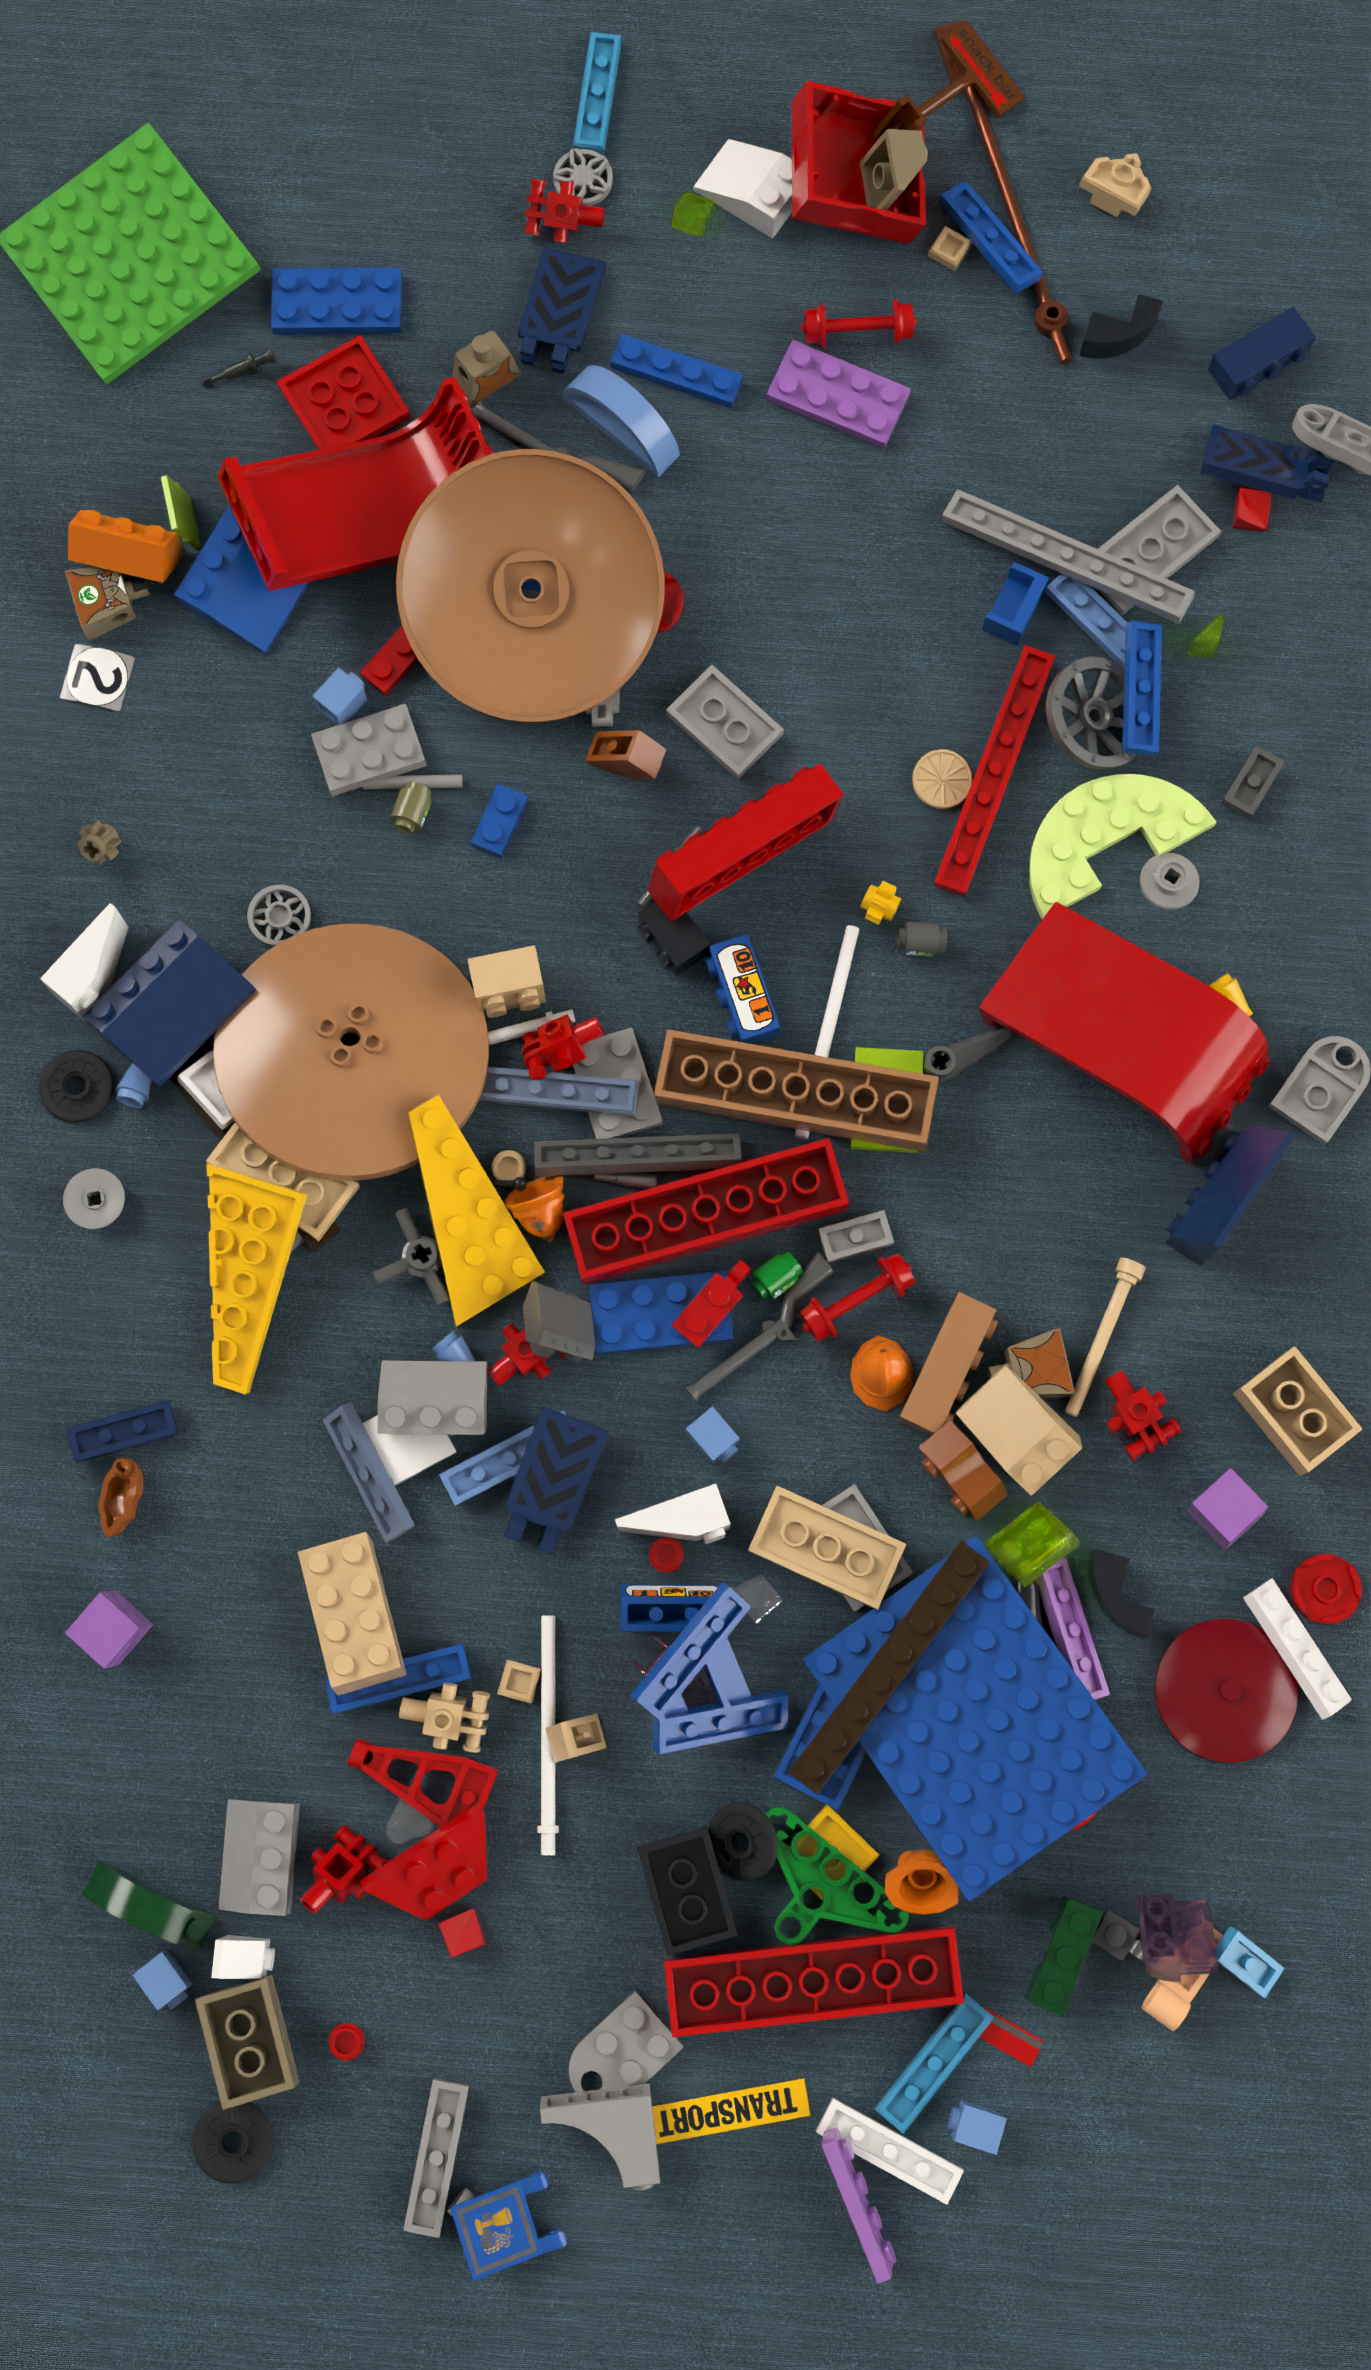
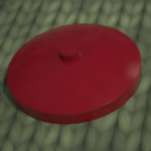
(1225, 1691)

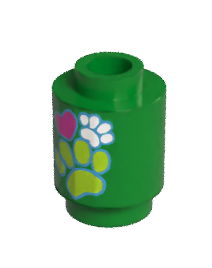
(776, 1276)

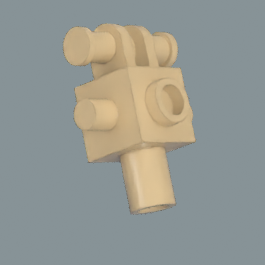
(445, 1715)

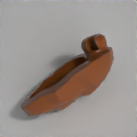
(120, 1496)

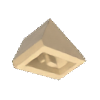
(575, 1737)

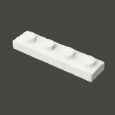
(1297, 1649)
(892, 2151)

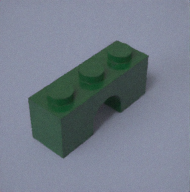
(1069, 1945)

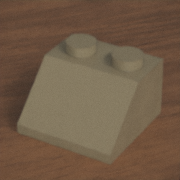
(892, 166)

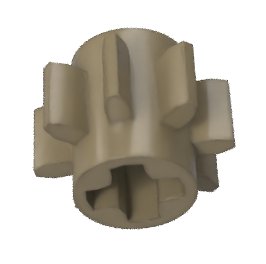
(99, 842)

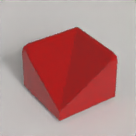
(1251, 509)
(462, 1932)

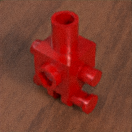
(562, 211)
(558, 1044)
(518, 1358)
(1137, 1412)
(339, 1871)

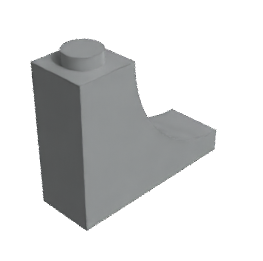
(620, 2121)

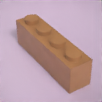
(947, 1365)

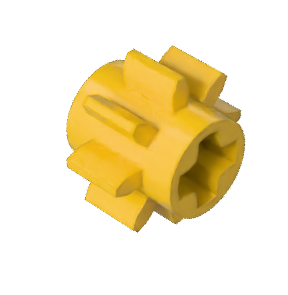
(880, 902)

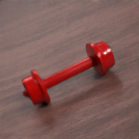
(901, 322)
(894, 1274)

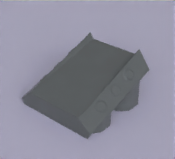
(558, 1322)

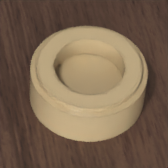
(508, 1165)

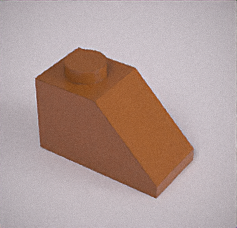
(626, 754)

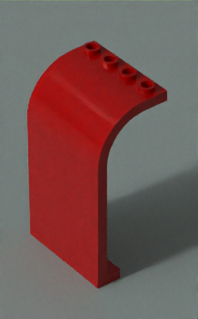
(350, 501)
(1131, 1025)

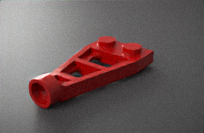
(471, 1784)

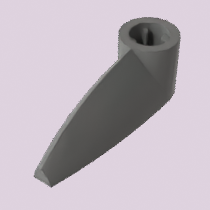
(963, 1053)

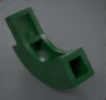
(147, 1908)

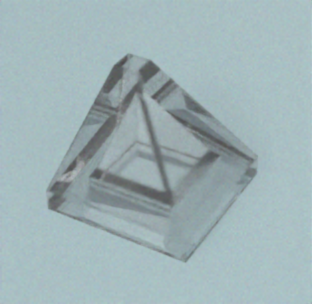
(759, 1595)

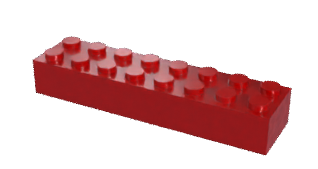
(706, 1211)
(813, 1981)

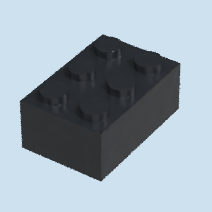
(687, 1891)

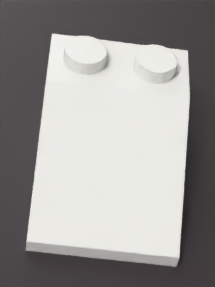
(750, 185)
(89, 963)
(686, 1517)

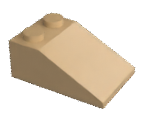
(1019, 1429)

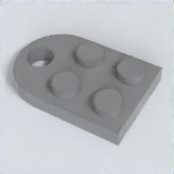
(1335, 435)
(1322, 1089)
(624, 2047)

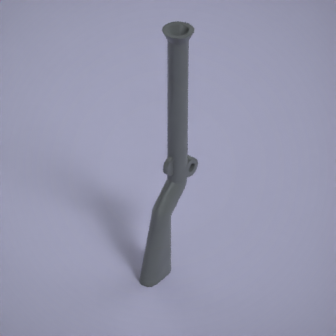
(625, 475)
(813, 1275)

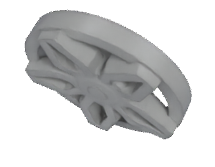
(584, 175)
(278, 914)

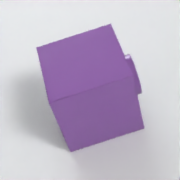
(1227, 1509)
(109, 1628)

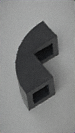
(1113, 337)
(1107, 1579)

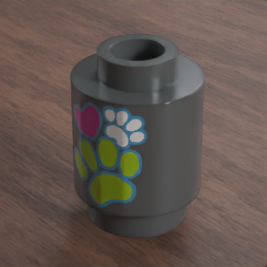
(922, 939)

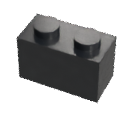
(678, 941)

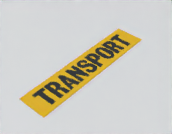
(730, 2111)

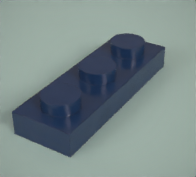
(122, 1431)

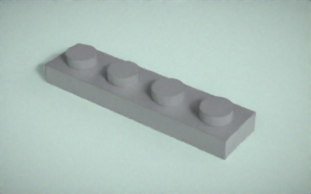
(436, 2158)

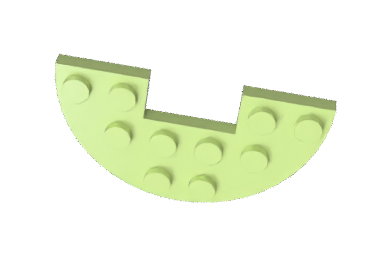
(1099, 817)

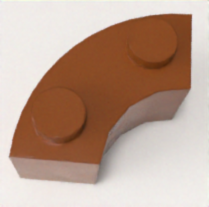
(962, 1471)

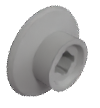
(1161, 891)
(89, 1183)

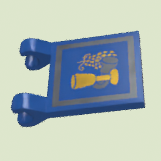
(499, 2227)

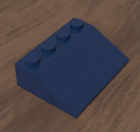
(169, 1003)
(1227, 1192)

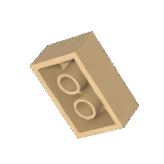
(1297, 1411)

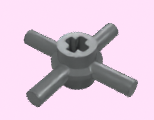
(416, 1268)

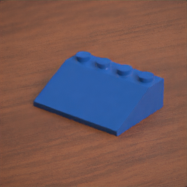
(231, 592)

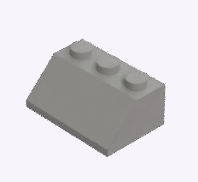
(432, 1397)
(259, 1857)

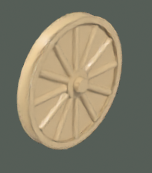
(942, 779)

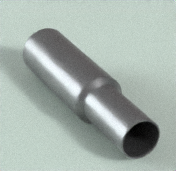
(634, 1179)

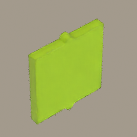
(180, 512)

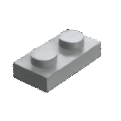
(855, 1236)

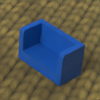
(1015, 604)

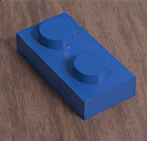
(499, 821)

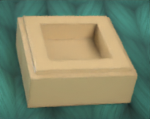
(950, 248)
(519, 1681)

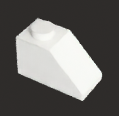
(242, 1957)

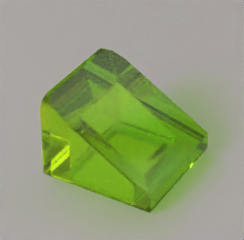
(692, 213)
(1207, 640)

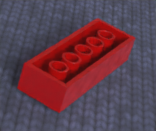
(744, 841)

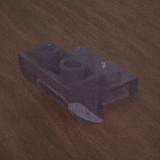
(1176, 1937)

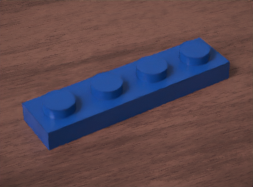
(990, 237)
(676, 371)
(1142, 688)
(422, 1671)

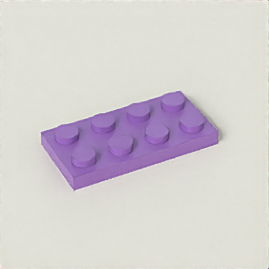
(838, 394)

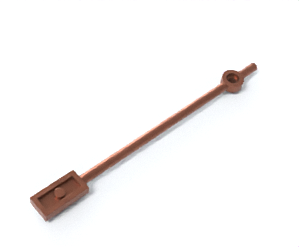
(1045, 325)

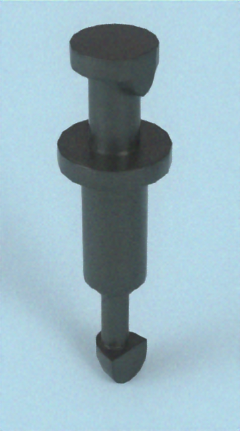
(242, 367)

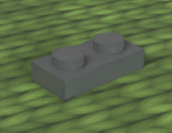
(1253, 782)

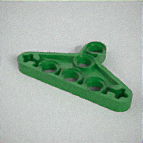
(837, 1894)

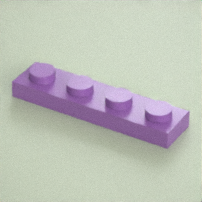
(1070, 1626)
(853, 2190)

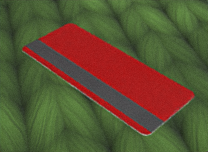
(1012, 2039)

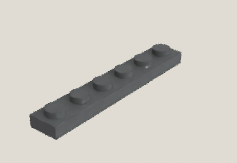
(636, 1154)

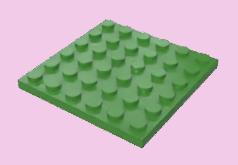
(128, 253)

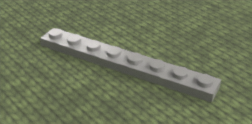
(1068, 556)

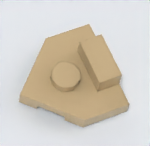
(1117, 184)

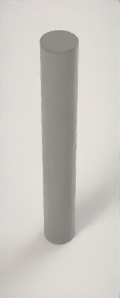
(429, 781)

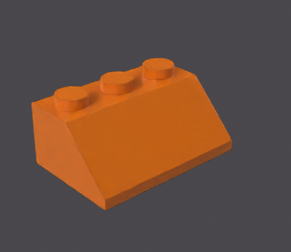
(123, 545)

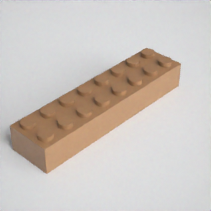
(796, 1090)

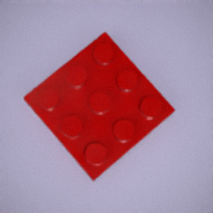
(343, 396)

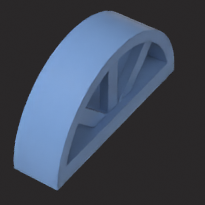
(623, 417)

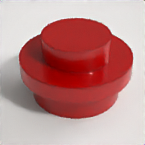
(666, 1555)
(346, 2041)

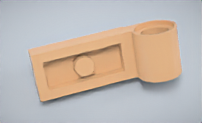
(1171, 2001)

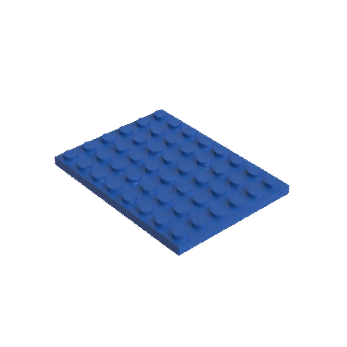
(987, 1731)

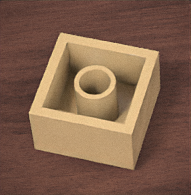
(507, 981)

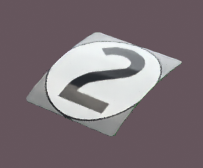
(97, 677)

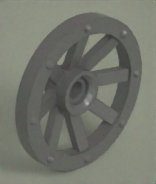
(1090, 714)

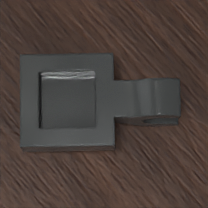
(1117, 1936)

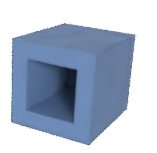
(340, 696)
(713, 1436)
(163, 1981)
(977, 2126)

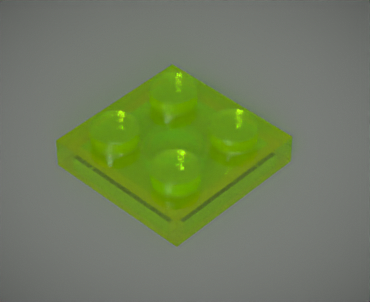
(1032, 1544)

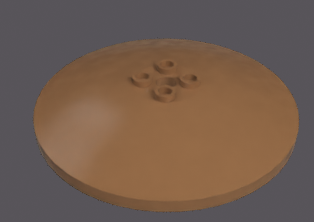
(517, 522)
(339, 1105)

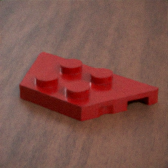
(435, 1868)

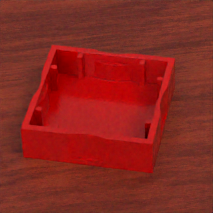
(828, 143)

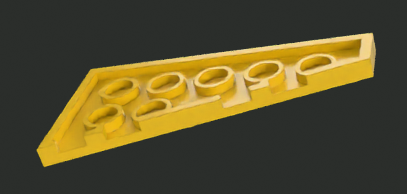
(474, 1231)
(248, 1258)

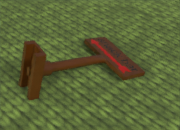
(979, 70)

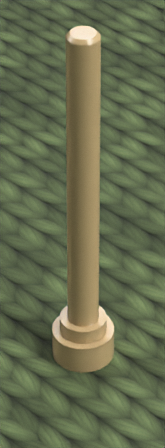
(1128, 1274)

